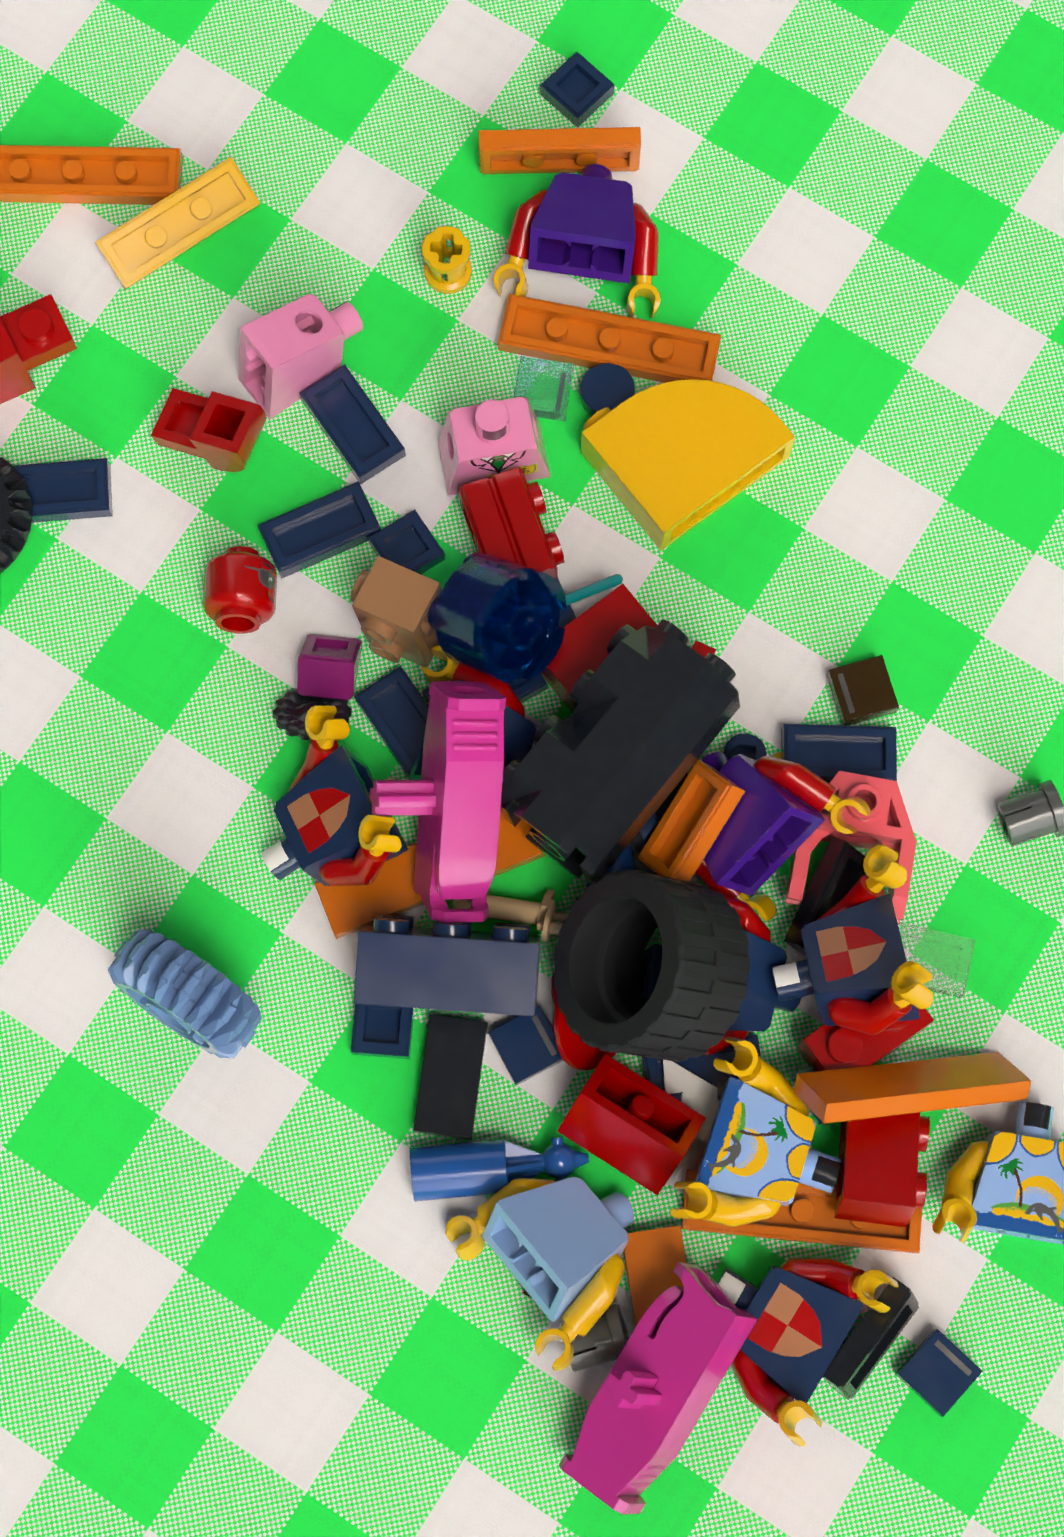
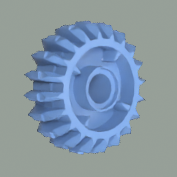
(185, 993)

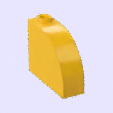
(683, 451)

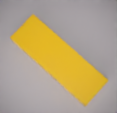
(177, 223)

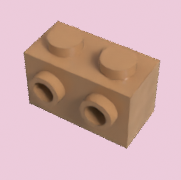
(394, 611)

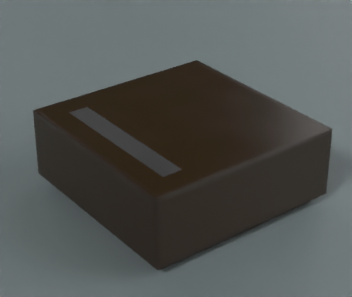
(862, 691)

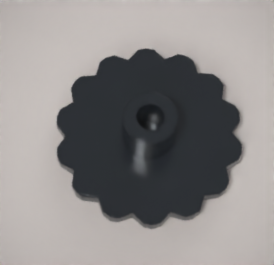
(293, 707)

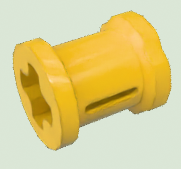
(434, 254)

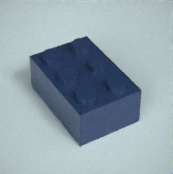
(447, 966)

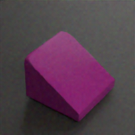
(328, 666)

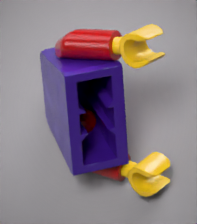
(585, 230)
(767, 824)

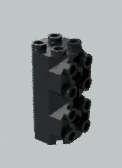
(621, 750)

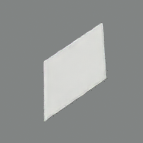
(696, 1093)

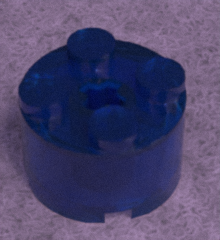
(499, 618)

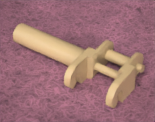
(523, 911)

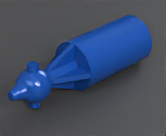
(485, 1167)

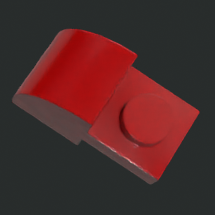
(210, 428)

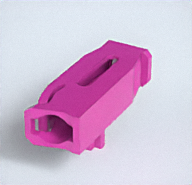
(454, 799)
(657, 1390)

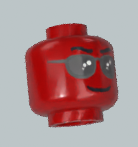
(240, 590)

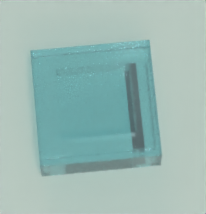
(545, 385)

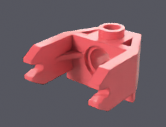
(884, 826)

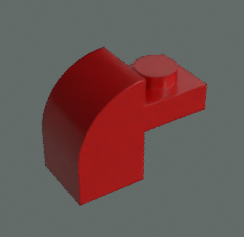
(28, 340)

